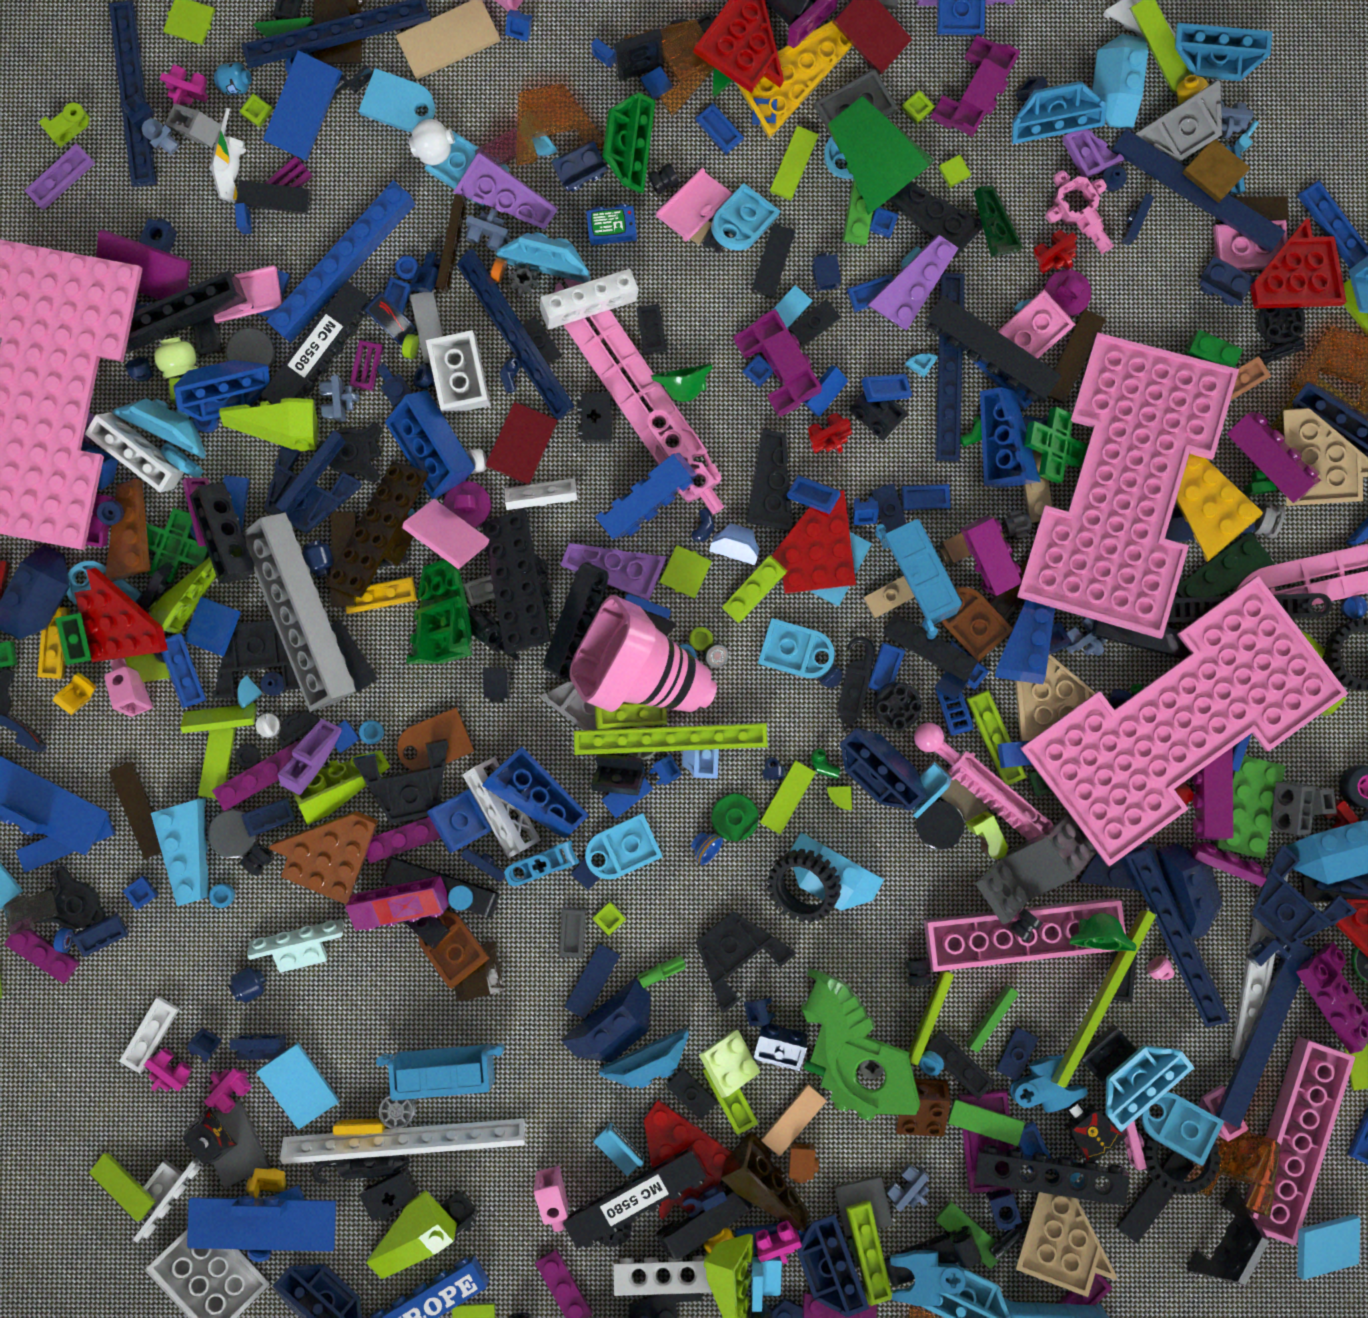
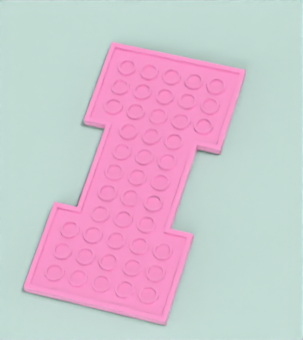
(54, 328)
(1111, 546)
(1243, 677)

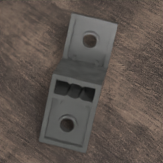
(1035, 868)

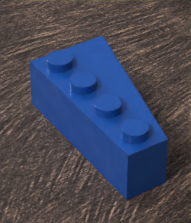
(1003, 440)
(647, 497)
(1028, 646)
(534, 792)

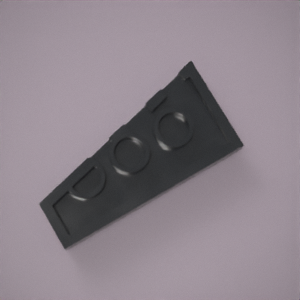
(936, 216)
(770, 484)

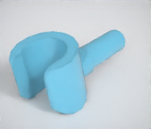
(1244, 141)

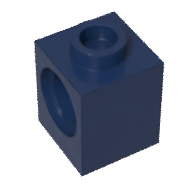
(154, 227)
(826, 272)
(996, 1201)

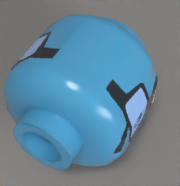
(232, 78)

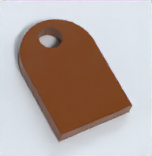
(977, 624)
(439, 727)
(457, 953)

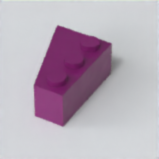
(991, 555)

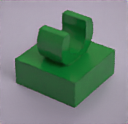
(1259, 484)

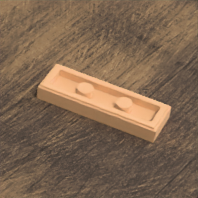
(793, 1119)

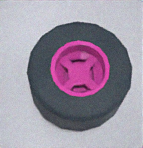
(1351, 783)

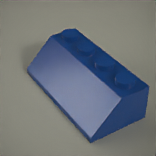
(429, 443)

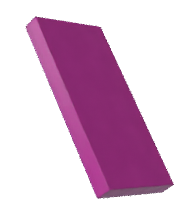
(161, 272)
(996, 1101)

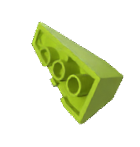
(287, 423)
(180, 602)
(334, 787)
(415, 1236)
(728, 1275)

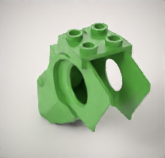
(845, 1045)

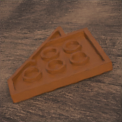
(328, 855)

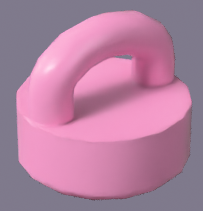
(1160, 968)

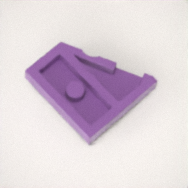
(1089, 153)

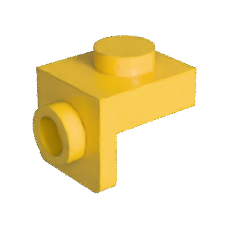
(75, 694)
(266, 1179)

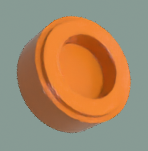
(498, 269)

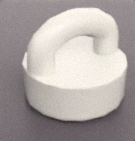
(478, 459)
(268, 725)

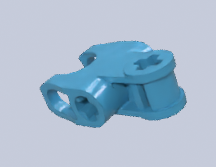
(554, 862)
(1042, 1089)
(930, 1278)

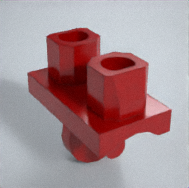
(1059, 255)
(831, 437)

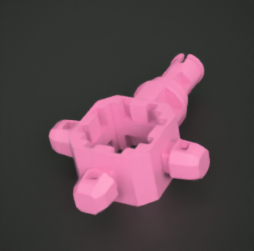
(1087, 219)

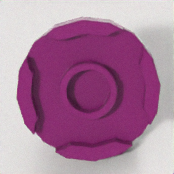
(1069, 291)
(469, 503)

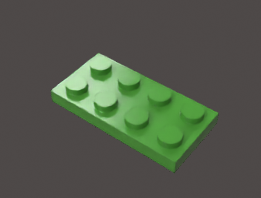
(1252, 806)

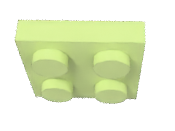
(729, 1063)

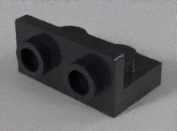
(878, 416)
(461, 1211)

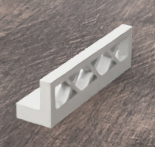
(497, 811)

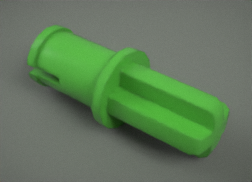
(661, 971)

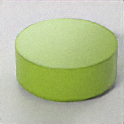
(410, 346)
(700, 638)

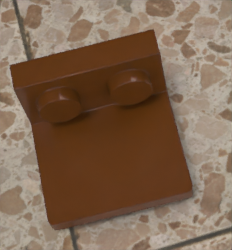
(932, 1113)

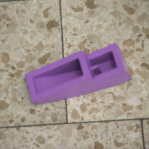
(309, 756)

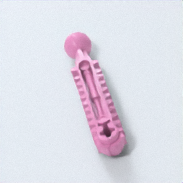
(984, 783)

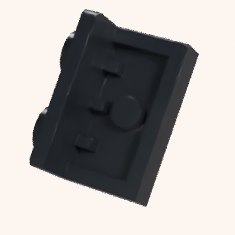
(618, 774)
(1107, 1053)

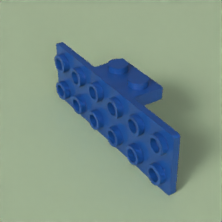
(47, 808)
(261, 1224)

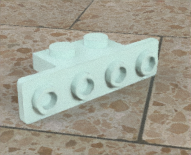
(297, 947)

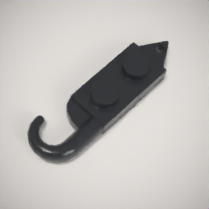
(855, 684)
(362, 1167)

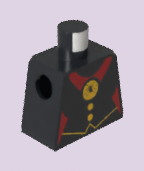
(1092, 1131)
(208, 1138)

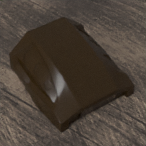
(484, 980)

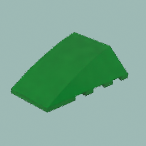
(876, 152)
(443, 617)

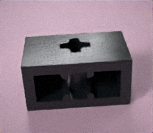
(599, 404)
(375, 1197)

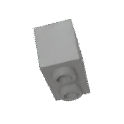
(193, 125)

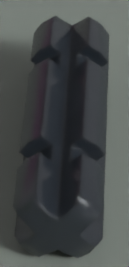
(1282, 350)
(1008, 1239)

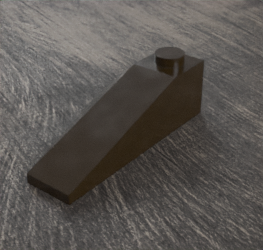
(756, 1179)

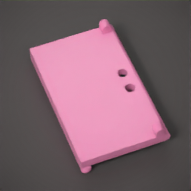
(694, 199)
(261, 291)

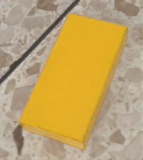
(358, 1126)

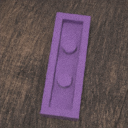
(59, 176)

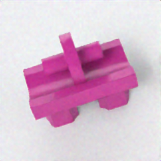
(175, 81)
(164, 1074)
(224, 1085)
(778, 1244)

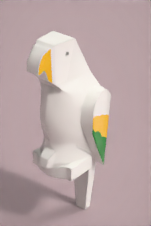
(226, 162)

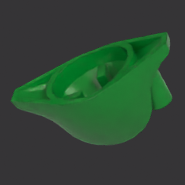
(684, 383)
(1103, 933)

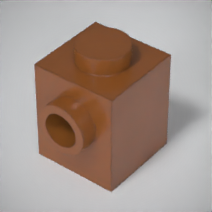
(802, 1162)

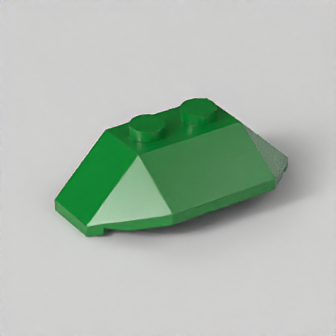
(629, 139)

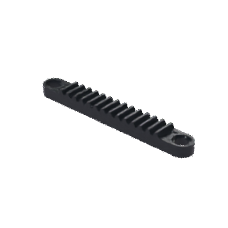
(1296, 606)

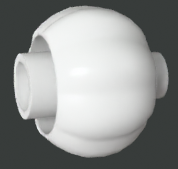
(431, 142)

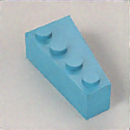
(184, 849)

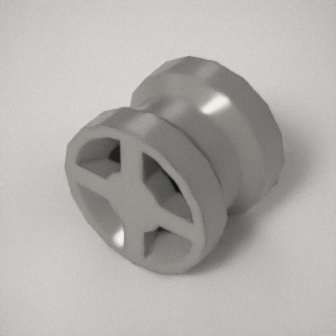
(870, 1072)

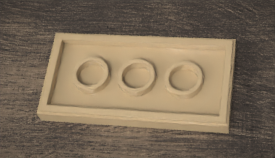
(448, 38)

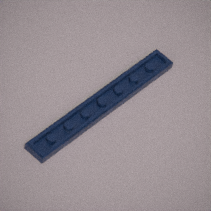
(335, 32)
(131, 82)
(1169, 173)
(515, 334)
(949, 380)
(1177, 937)
(1262, 1036)

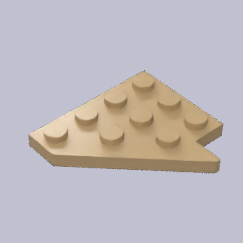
(1333, 456)
(1045, 704)
(1062, 1245)

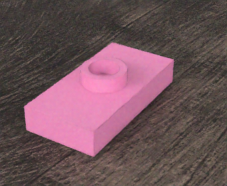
(1134, 1145)

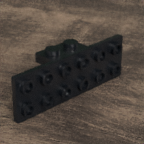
(518, 582)

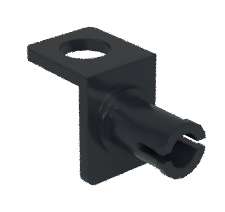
(353, 84)

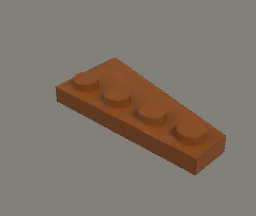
(128, 539)

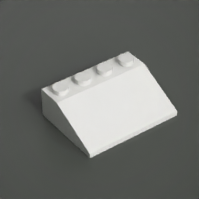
(206, 1280)

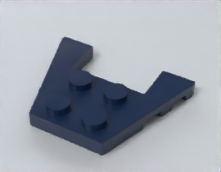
(316, 503)
(1286, 911)

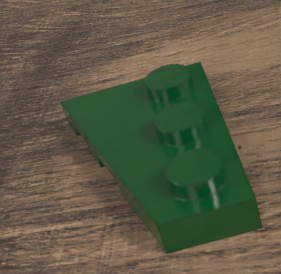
(996, 224)

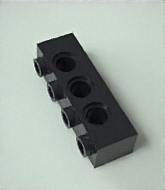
(205, 501)

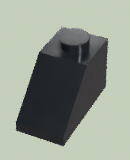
(497, 684)

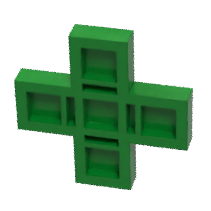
(1055, 445)
(174, 544)

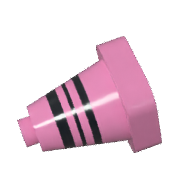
(636, 663)

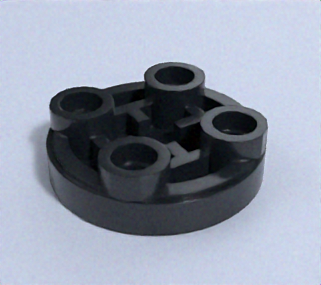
(1280, 324)
(897, 705)
(940, 825)

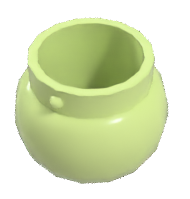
(175, 357)

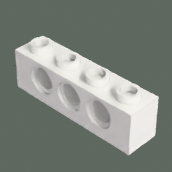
(588, 299)
(133, 451)
(625, 1284)

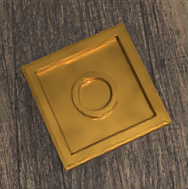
(1216, 170)

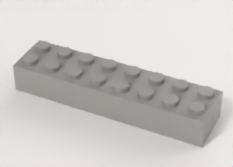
(298, 612)

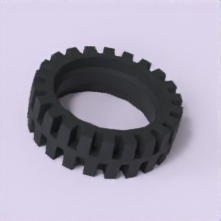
(1333, 654)
(790, 903)
(1186, 1187)

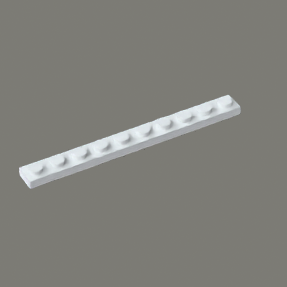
(404, 1141)

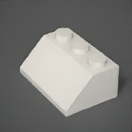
(458, 372)

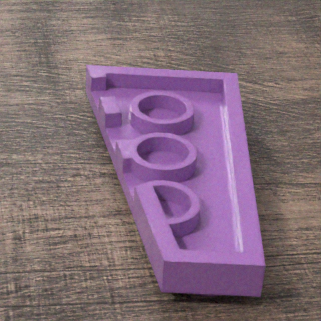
(497, 188)
(910, 288)
(627, 571)

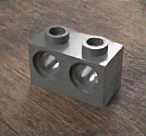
(1299, 808)

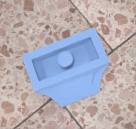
(736, 543)
(701, 763)

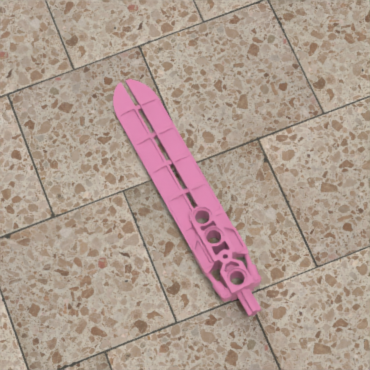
(651, 391)
(1319, 566)

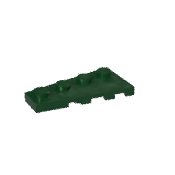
(1226, 569)

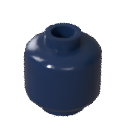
(318, 557)
(247, 984)

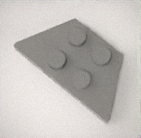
(1187, 125)
(569, 703)

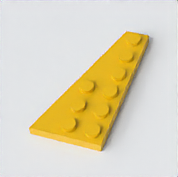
(802, 72)
(1213, 506)

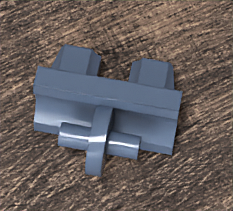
(1235, 118)
(159, 136)
(496, 234)
(335, 389)
(1079, 640)
(912, 1191)

